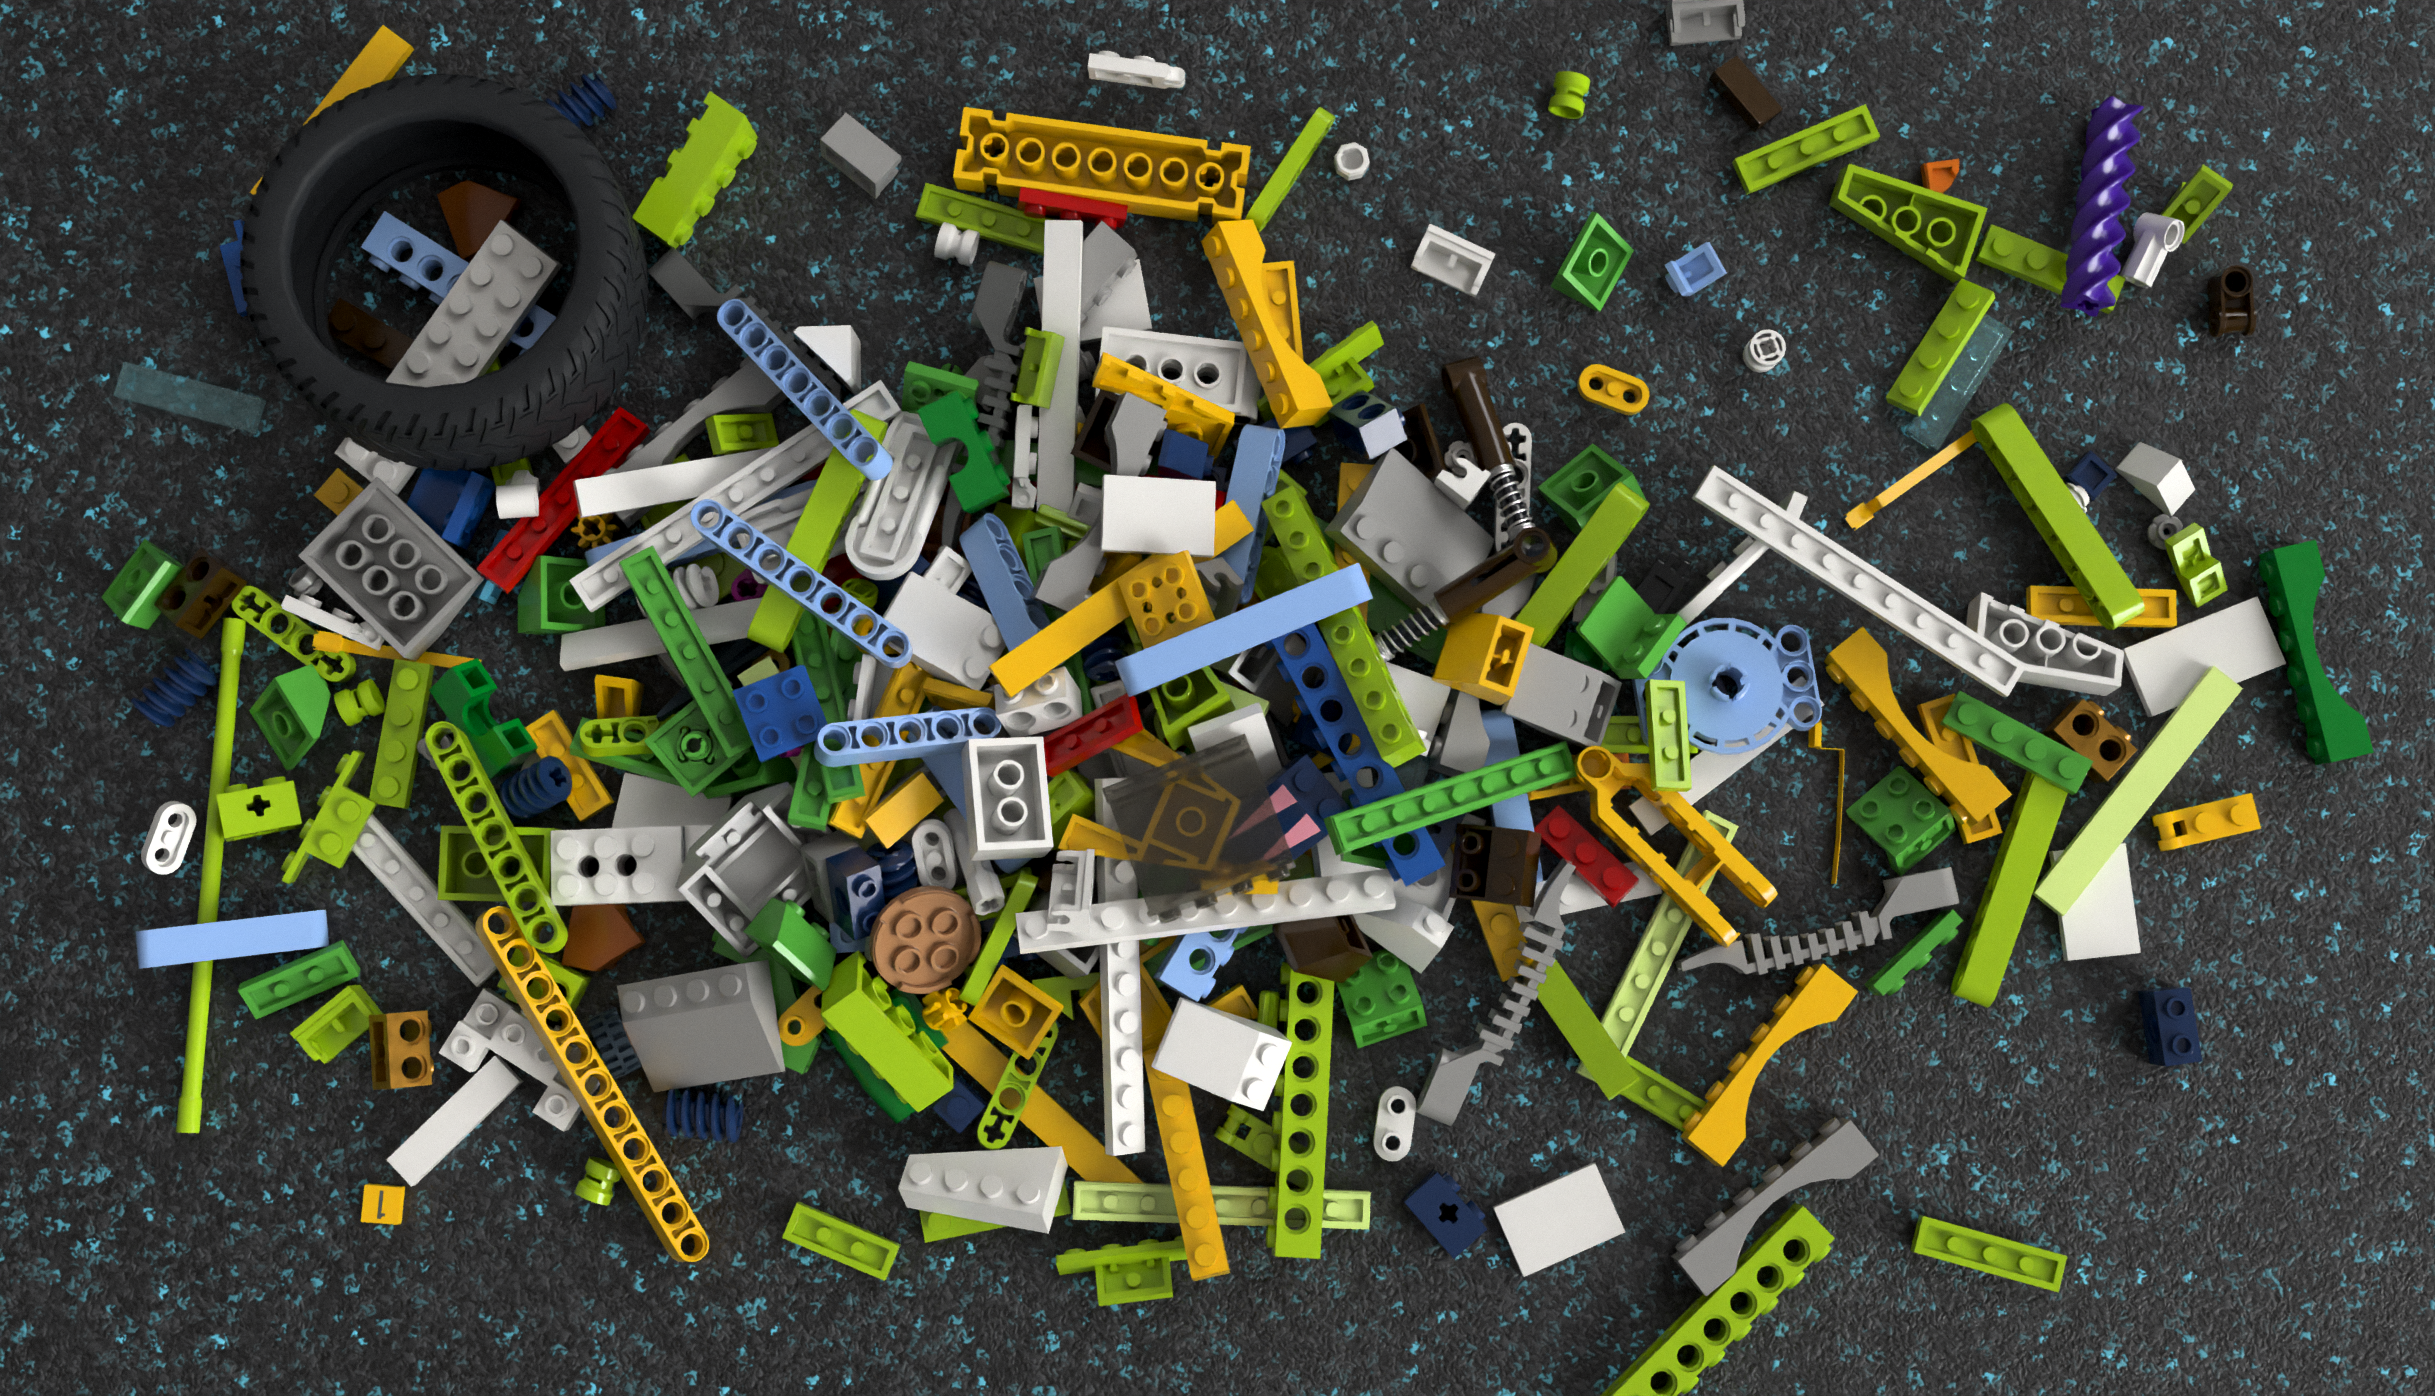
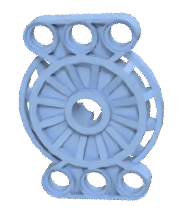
(1759, 679)

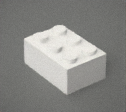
(1006, 798)

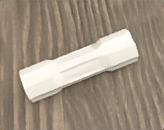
(980, 878)

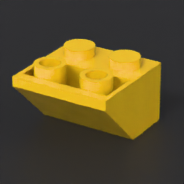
(1484, 656)

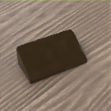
(1745, 93)

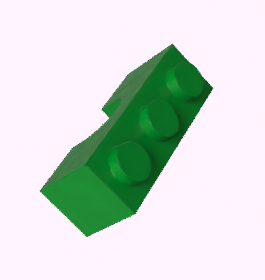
(981, 479)
(464, 699)

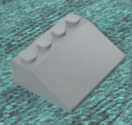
(1408, 531)
(392, 569)
(704, 1026)

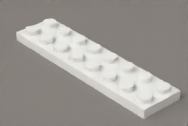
(466, 331)

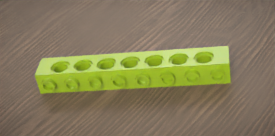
(1346, 632)
(1305, 1240)
(1734, 1325)

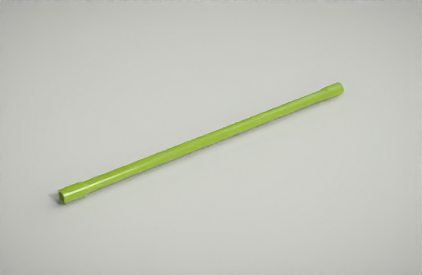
(231, 648)

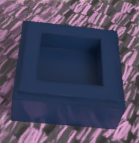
(2090, 474)

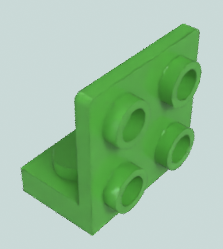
(1628, 631)
(1902, 819)
(1381, 1000)

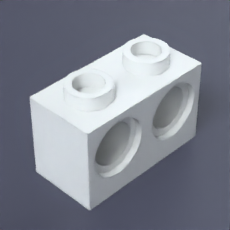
(1042, 706)

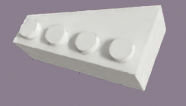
(2050, 652)
(988, 1186)

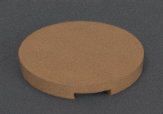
(924, 939)

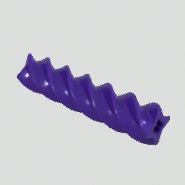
(2098, 204)

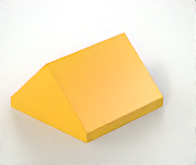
(1016, 1012)

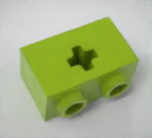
(241, 823)

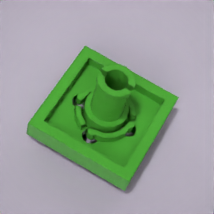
(928, 384)
(669, 743)

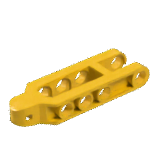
(1604, 776)

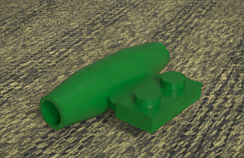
(876, 1088)

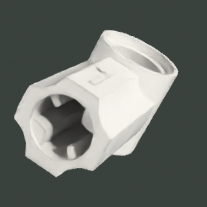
(2153, 239)
(518, 496)

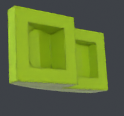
(2194, 566)

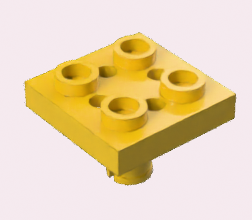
(1178, 595)

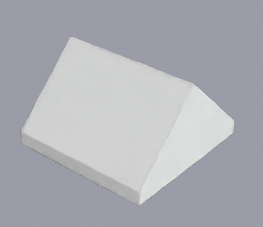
(837, 350)

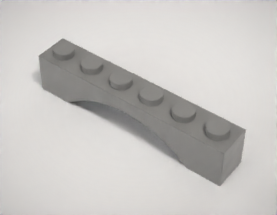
(1103, 262)
(743, 393)
(1130, 436)
(1461, 736)
(1715, 1251)

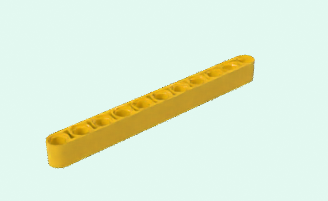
(609, 1094)

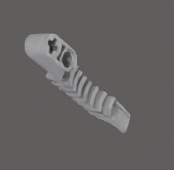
(1901, 897)
(1455, 1070)

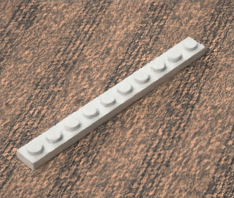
(736, 493)
(1859, 581)
(1294, 902)
(1120, 1005)

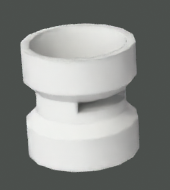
(954, 243)
(1759, 357)

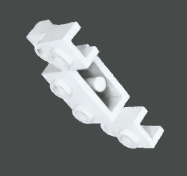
(504, 1028)

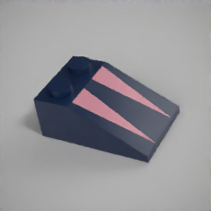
(1302, 802)

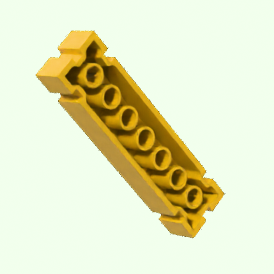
(1110, 164)

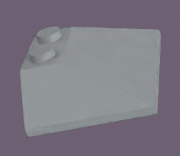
(746, 863)

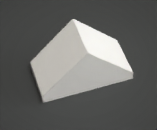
(2157, 477)

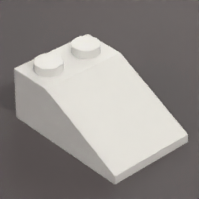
(946, 632)
(1222, 1053)

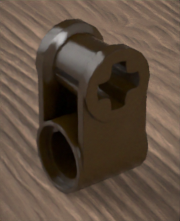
(2231, 310)

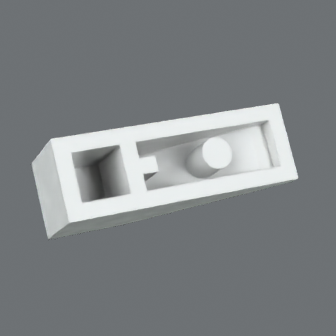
(1407, 931)

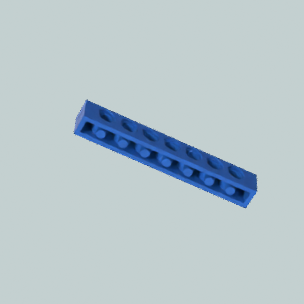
(1424, 856)

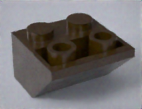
(1495, 865)
(1324, 946)

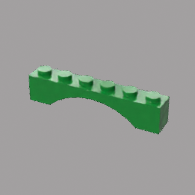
(2293, 584)

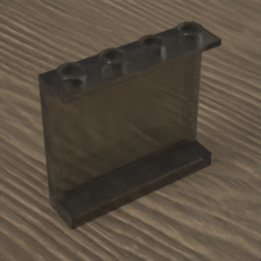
(1200, 829)

